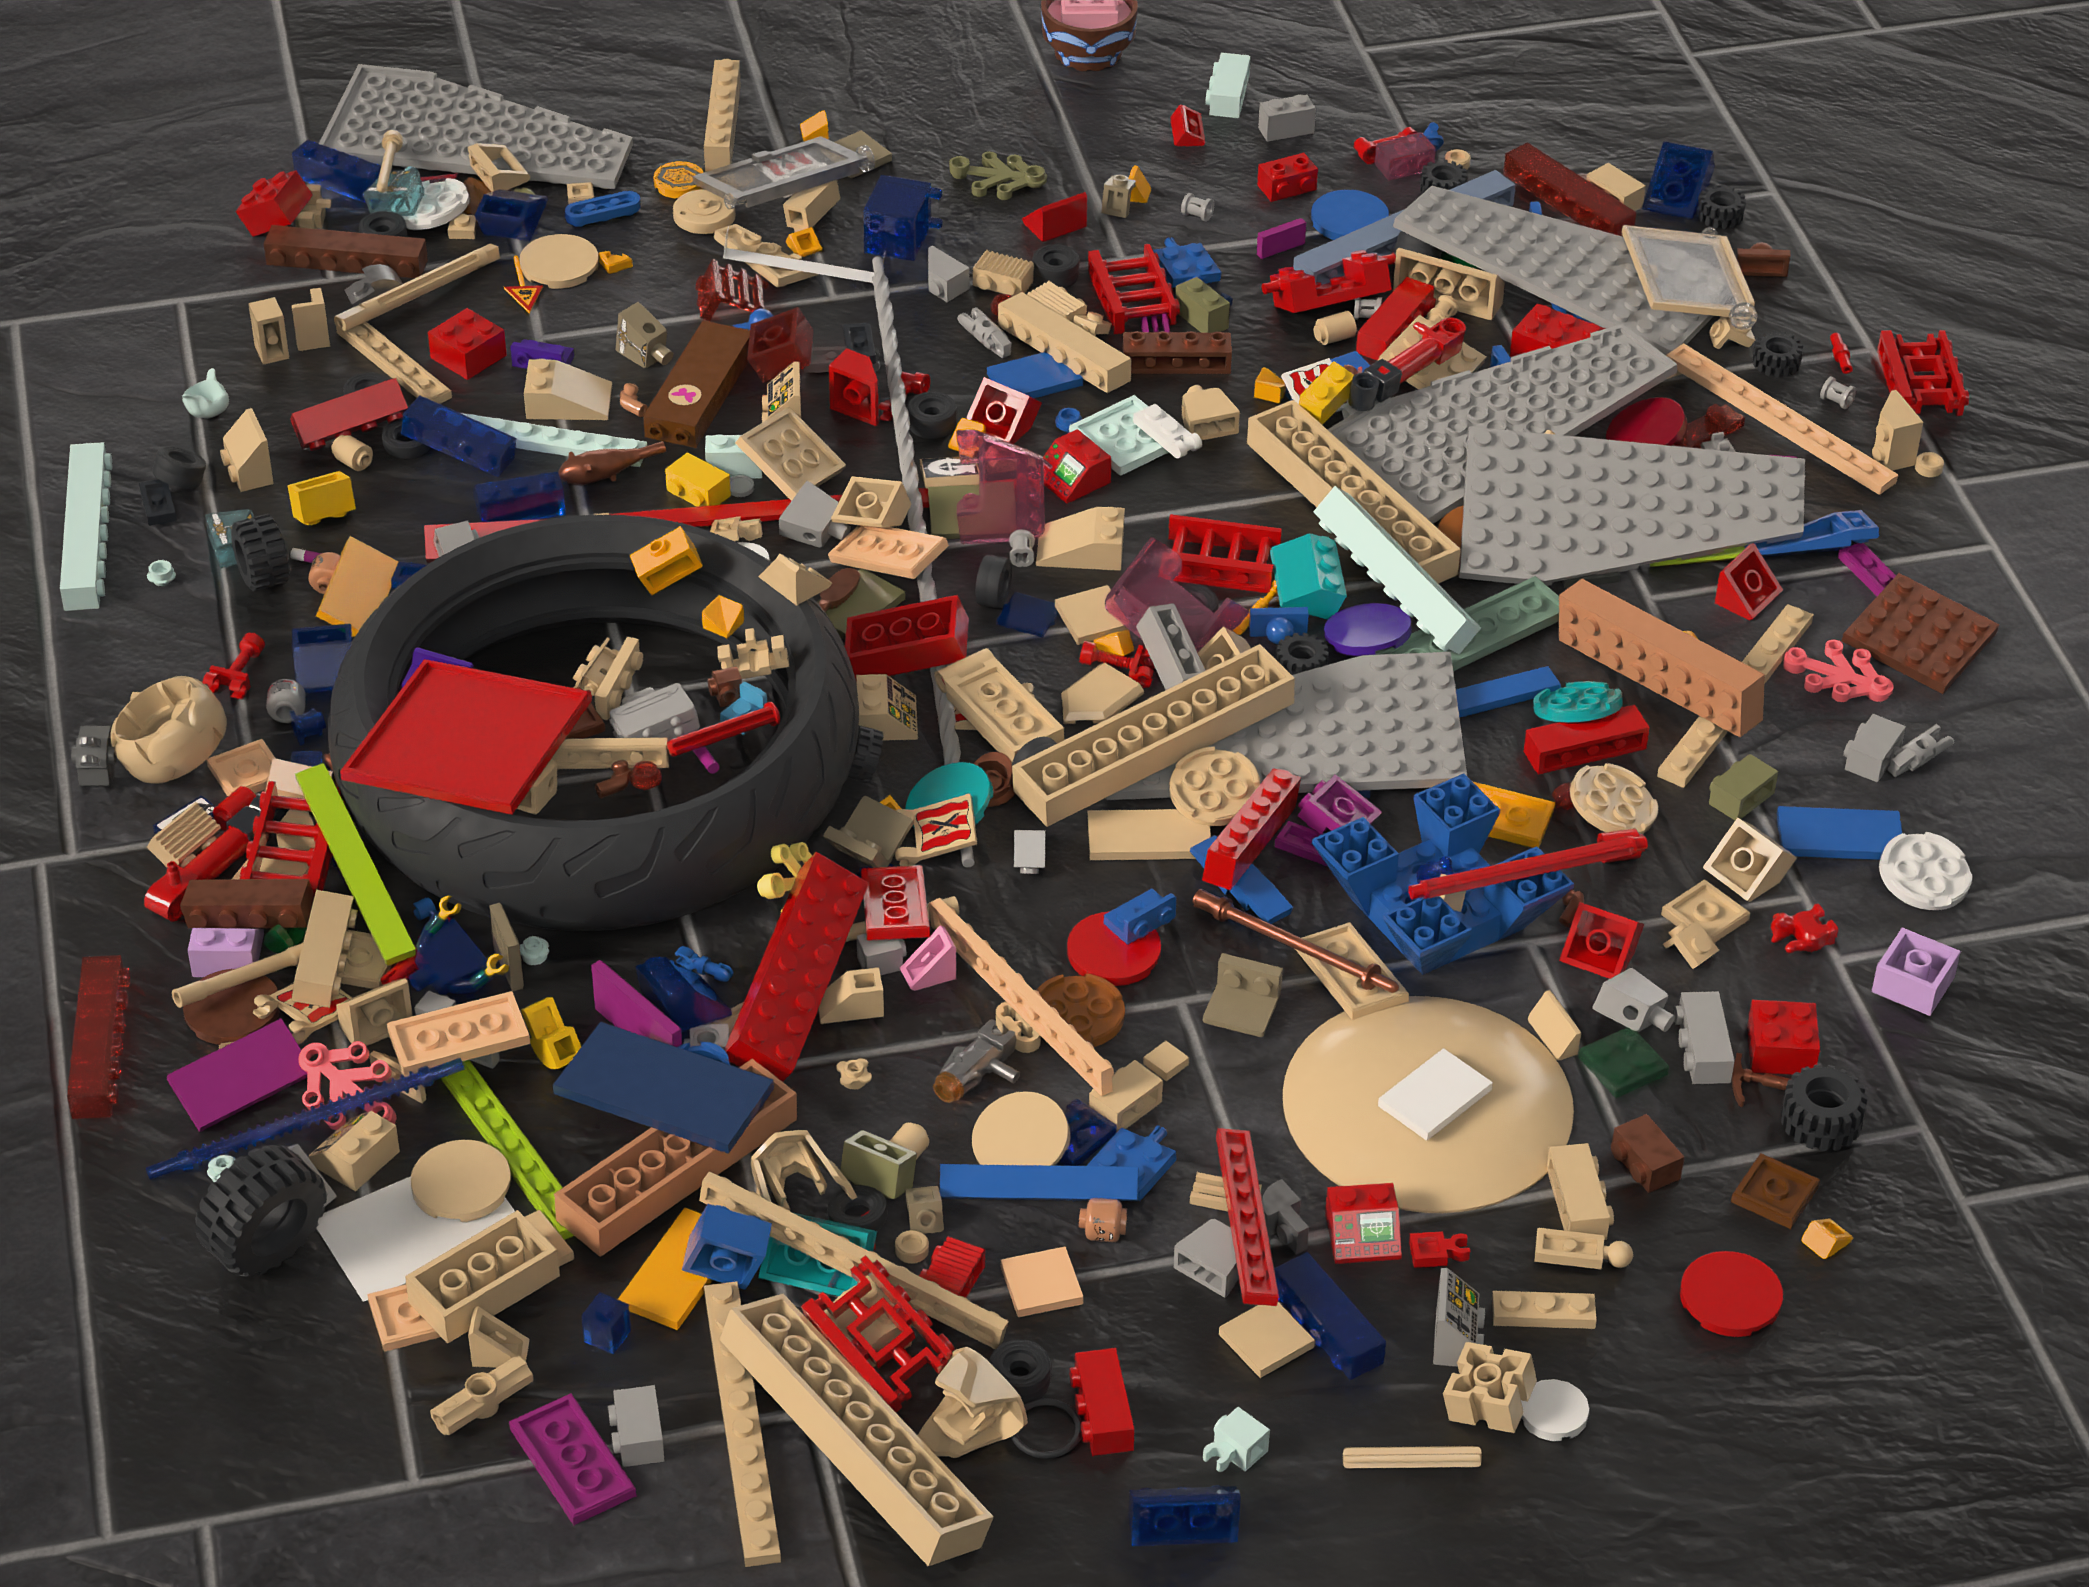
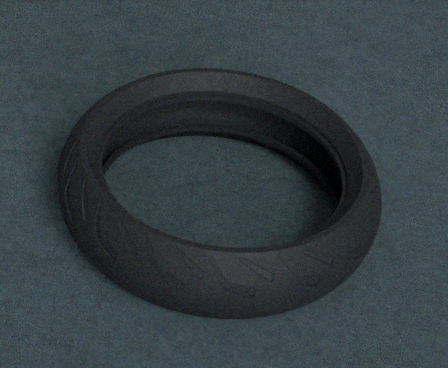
(615, 868)

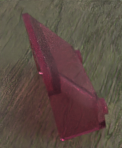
(1008, 489)
(1151, 583)

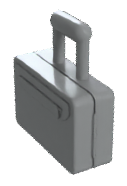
(655, 714)

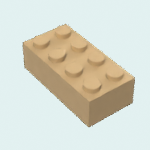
(483, 1271)

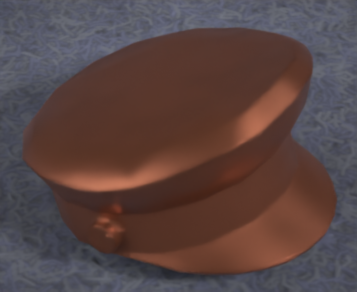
(999, 771)

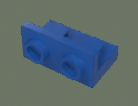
(1141, 915)

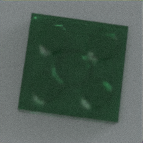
(1623, 1061)

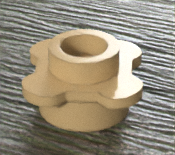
(854, 1073)

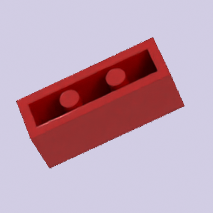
(1102, 1402)

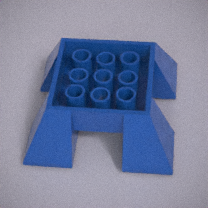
(1455, 824)

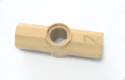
(481, 1395)

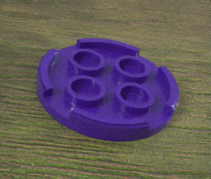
(1368, 628)

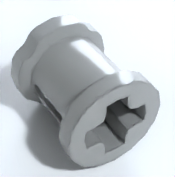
(1197, 207)
(1366, 303)
(1844, 399)
(1022, 544)

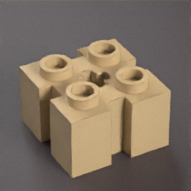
(1490, 1387)

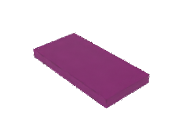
(629, 1009)
(238, 1075)
(572, 1459)

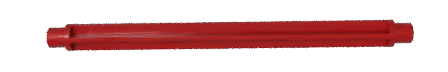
(1527, 867)

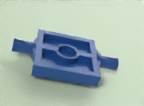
(1186, 263)
(1138, 1151)

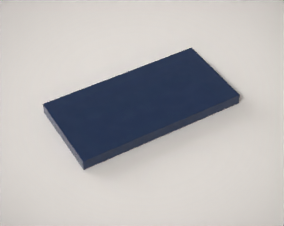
(664, 1087)

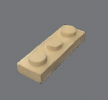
(618, 677)
(1544, 1309)

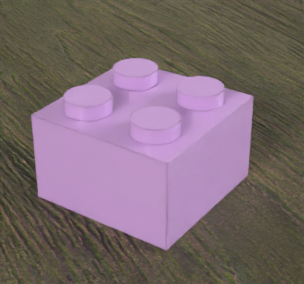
(1915, 971)

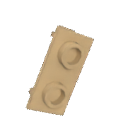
(599, 659)

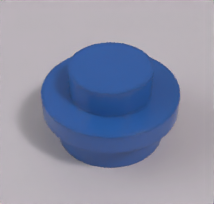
(1066, 418)

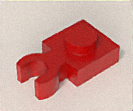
(1433, 1250)

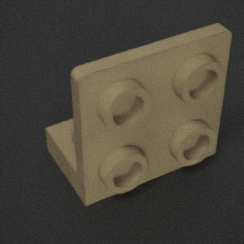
(871, 833)
(1244, 995)

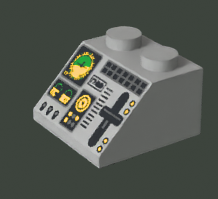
(1456, 1318)

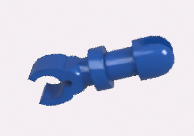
(703, 965)

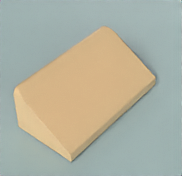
(1555, 1027)

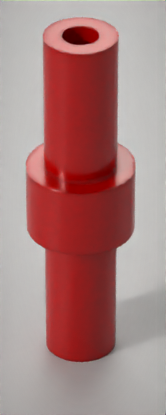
(1841, 353)

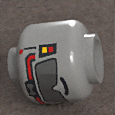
(284, 697)

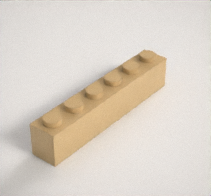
(722, 114)
(1064, 341)

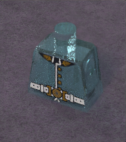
(402, 193)
(219, 533)

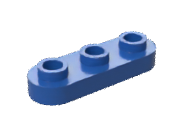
(602, 208)

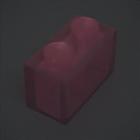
(1404, 155)

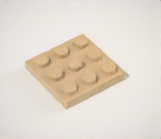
(1466, 359)
(790, 453)

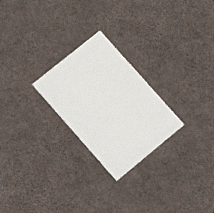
(389, 1236)

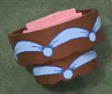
(1089, 31)

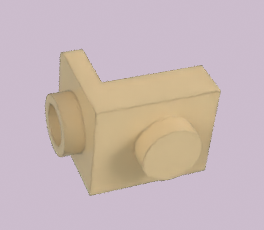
(1092, 323)
(1724, 330)
(1692, 943)

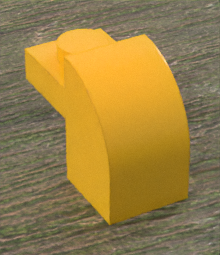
(550, 1038)

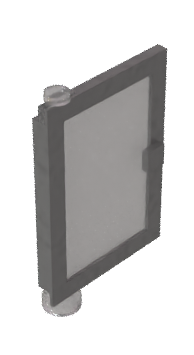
(784, 171)

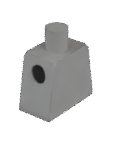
(809, 518)
(1634, 1002)
(1209, 1257)

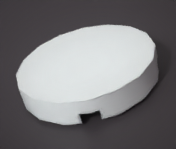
(1555, 1410)

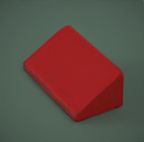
(1187, 127)

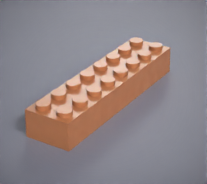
(1661, 657)
(658, 1173)

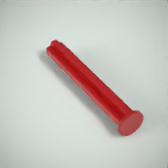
(724, 730)

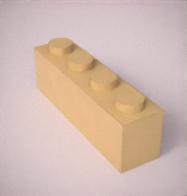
(323, 949)

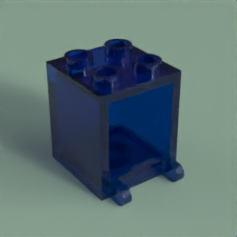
(899, 217)

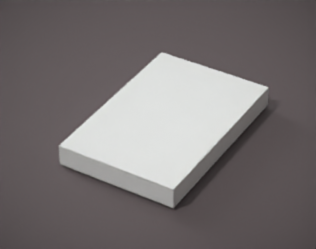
(1435, 1094)

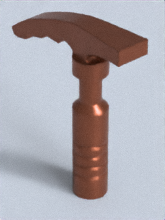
(1740, 1074)

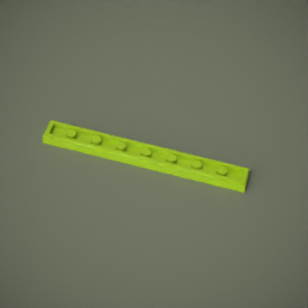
(355, 864)
(505, 1135)

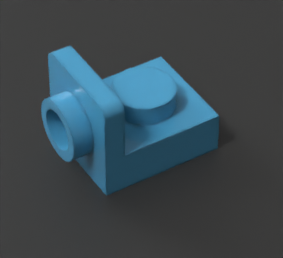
(750, 700)

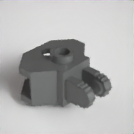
(94, 756)

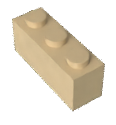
(1578, 1189)

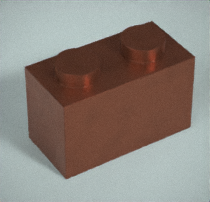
(1647, 1153)

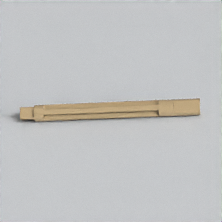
(417, 287)

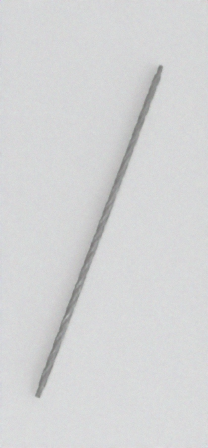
(910, 480)

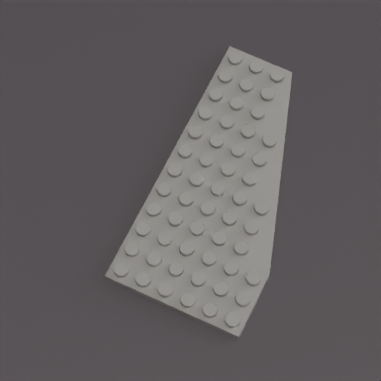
(447, 118)
(1550, 258)
(1422, 435)
(1611, 505)
(1363, 718)

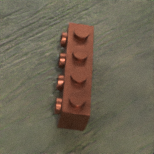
(1178, 352)
(247, 903)

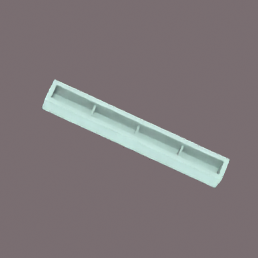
(85, 526)
(1396, 570)

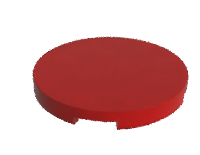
(1100, 952)
(1731, 1293)

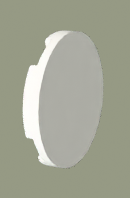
(439, 204)
(1925, 871)

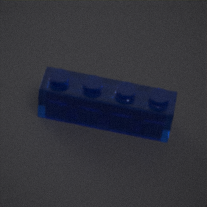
(334, 169)
(458, 436)
(1329, 1316)

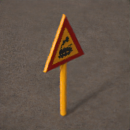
(524, 295)

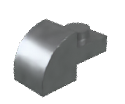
(377, 281)
(1283, 1216)

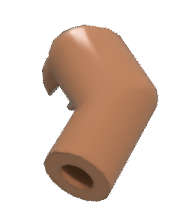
(629, 400)

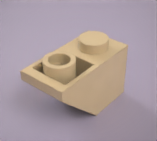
(853, 997)

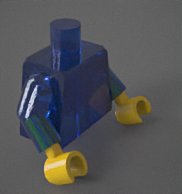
(450, 957)

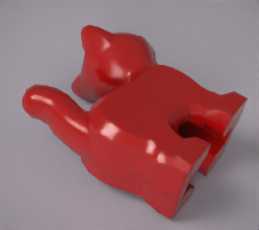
(1807, 929)

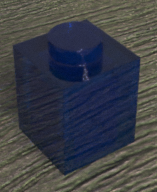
(606, 1323)

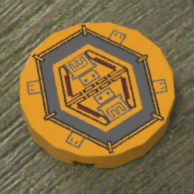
(676, 178)

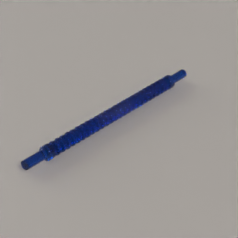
(185, 1160)

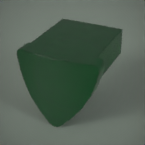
(281, 938)

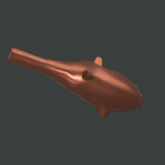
(603, 463)

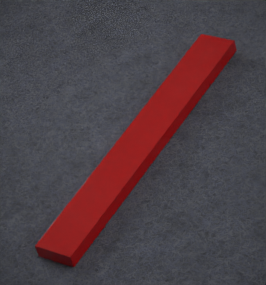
(1247, 1218)

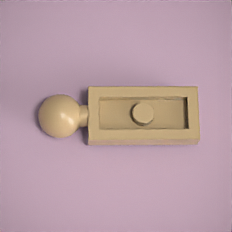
(1579, 1249)

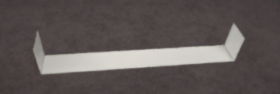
(795, 264)

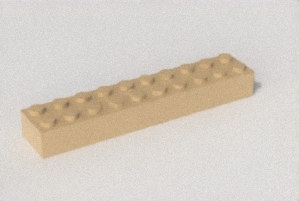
(1318, 461)
(1152, 735)
(856, 1429)

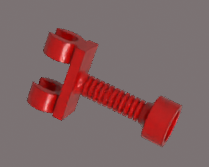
(1090, 653)
(239, 682)

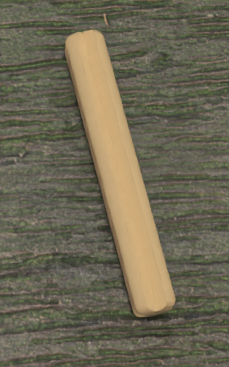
(1412, 1457)

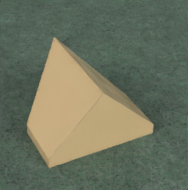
(794, 580)

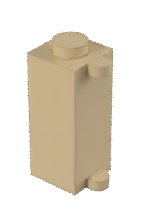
(810, 205)

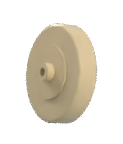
(702, 212)

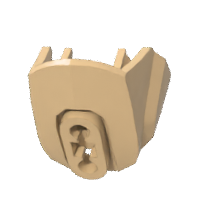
(792, 1153)
(976, 1407)

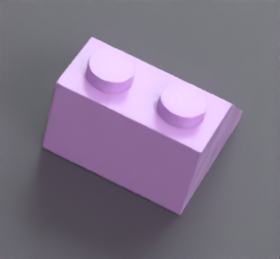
(223, 949)

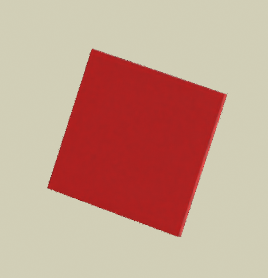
(467, 736)

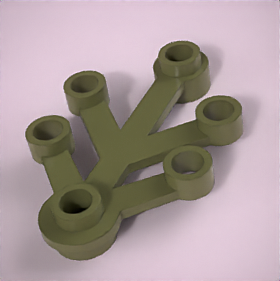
(1030, 176)

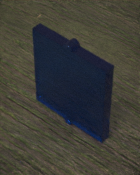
(1028, 615)

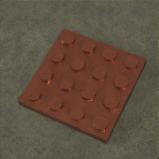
(1920, 633)

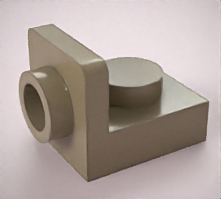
(1117, 196)
(925, 1209)

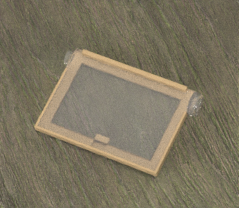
(1691, 273)

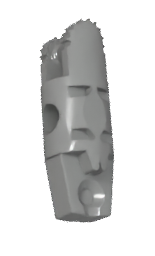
(986, 332)
(1919, 751)

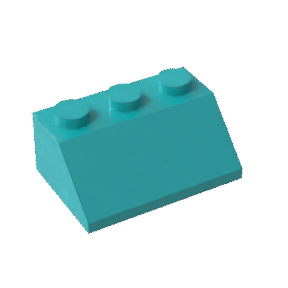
(1309, 575)
(798, 1269)

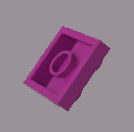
(1335, 805)

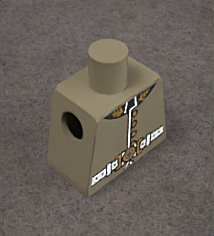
(642, 337)

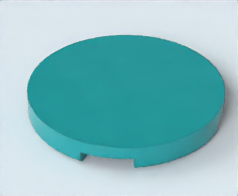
(1578, 702)
(951, 782)

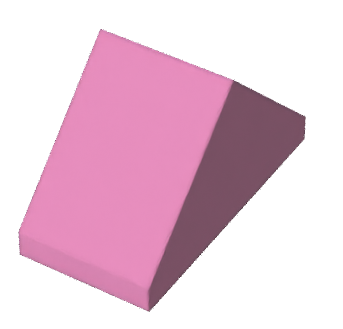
(932, 962)

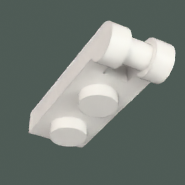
(1167, 431)

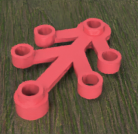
(1871, 684)
(341, 1080)

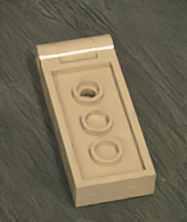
(996, 703)

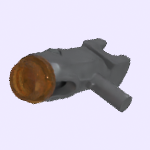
(970, 1063)

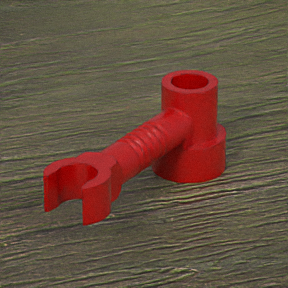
(1367, 149)
(914, 383)

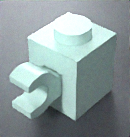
(1238, 1440)

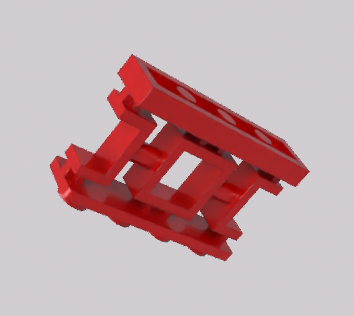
(1919, 358)
(859, 1350)

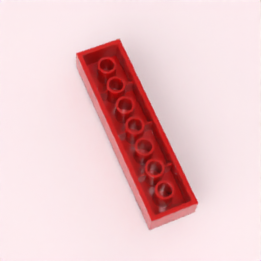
(796, 967)

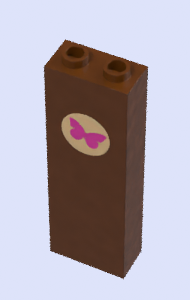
(698, 384)

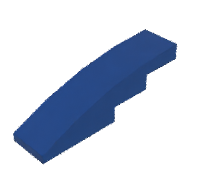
(1252, 889)

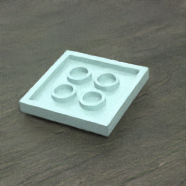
(1119, 436)

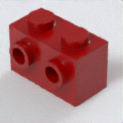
(1287, 177)

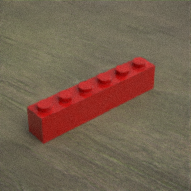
(1251, 829)

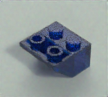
(510, 214)
(319, 654)

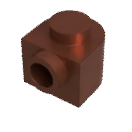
(725, 685)

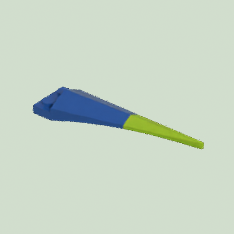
(1820, 535)

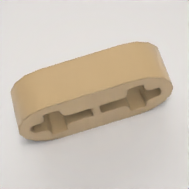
(1005, 1023)

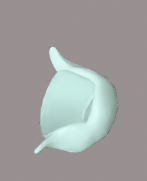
(206, 397)

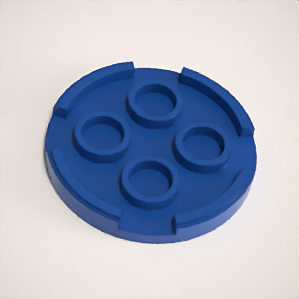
(1346, 212)

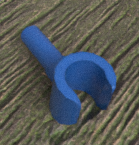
(424, 908)

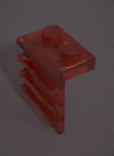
(718, 287)

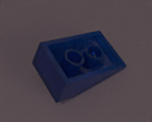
(1679, 180)

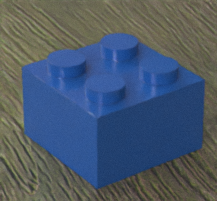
(726, 1246)

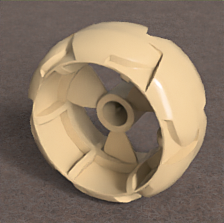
(168, 729)

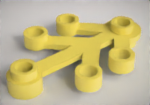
(773, 884)

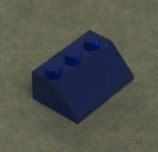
(520, 498)
(680, 993)
(1184, 1515)

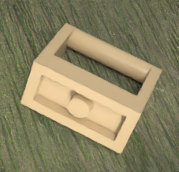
(481, 161)

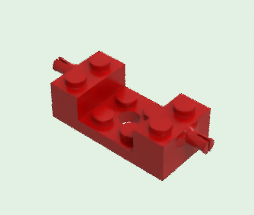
(1363, 273)

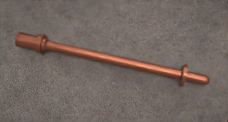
(1223, 909)

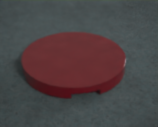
(1649, 422)

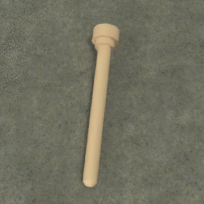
(392, 143)

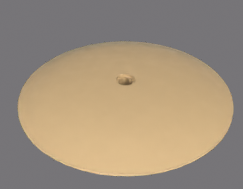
(1474, 1160)

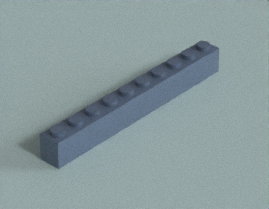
(1381, 236)

